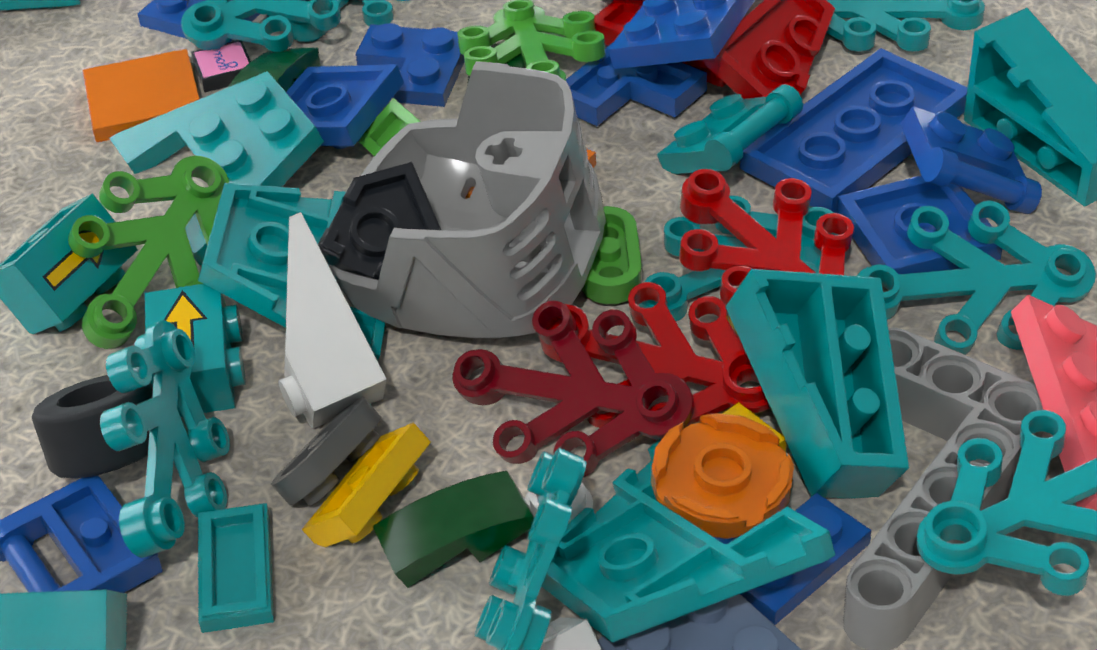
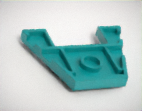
(244, 128)
(250, 249)
(648, 565)

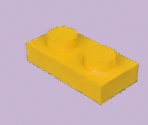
(377, 474)

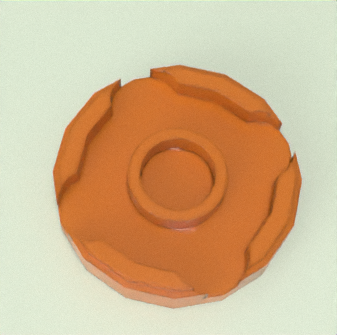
(722, 474)

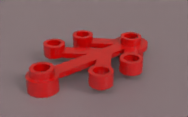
(708, 201)
(676, 355)

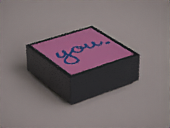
(220, 66)

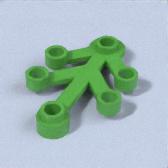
(522, 27)
(161, 237)

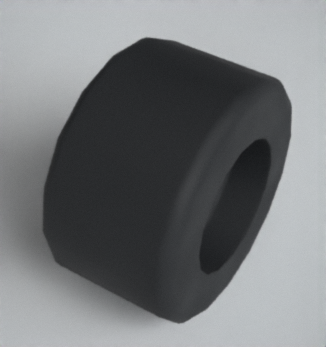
(71, 429)

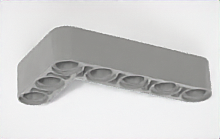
(958, 402)

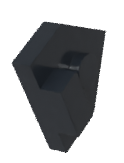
(370, 213)

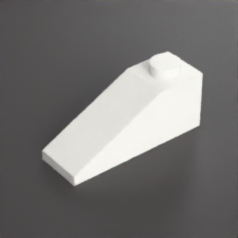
(324, 346)

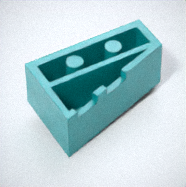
(826, 375)

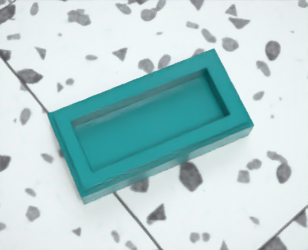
(234, 568)

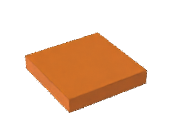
(137, 91)

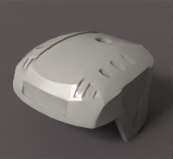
(528, 203)

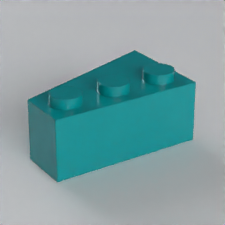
(1038, 99)

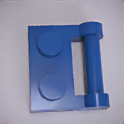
(969, 158)
(86, 531)

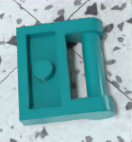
(728, 130)

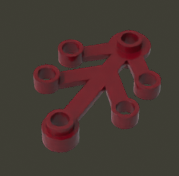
(578, 394)

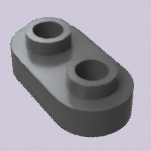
(311, 471)

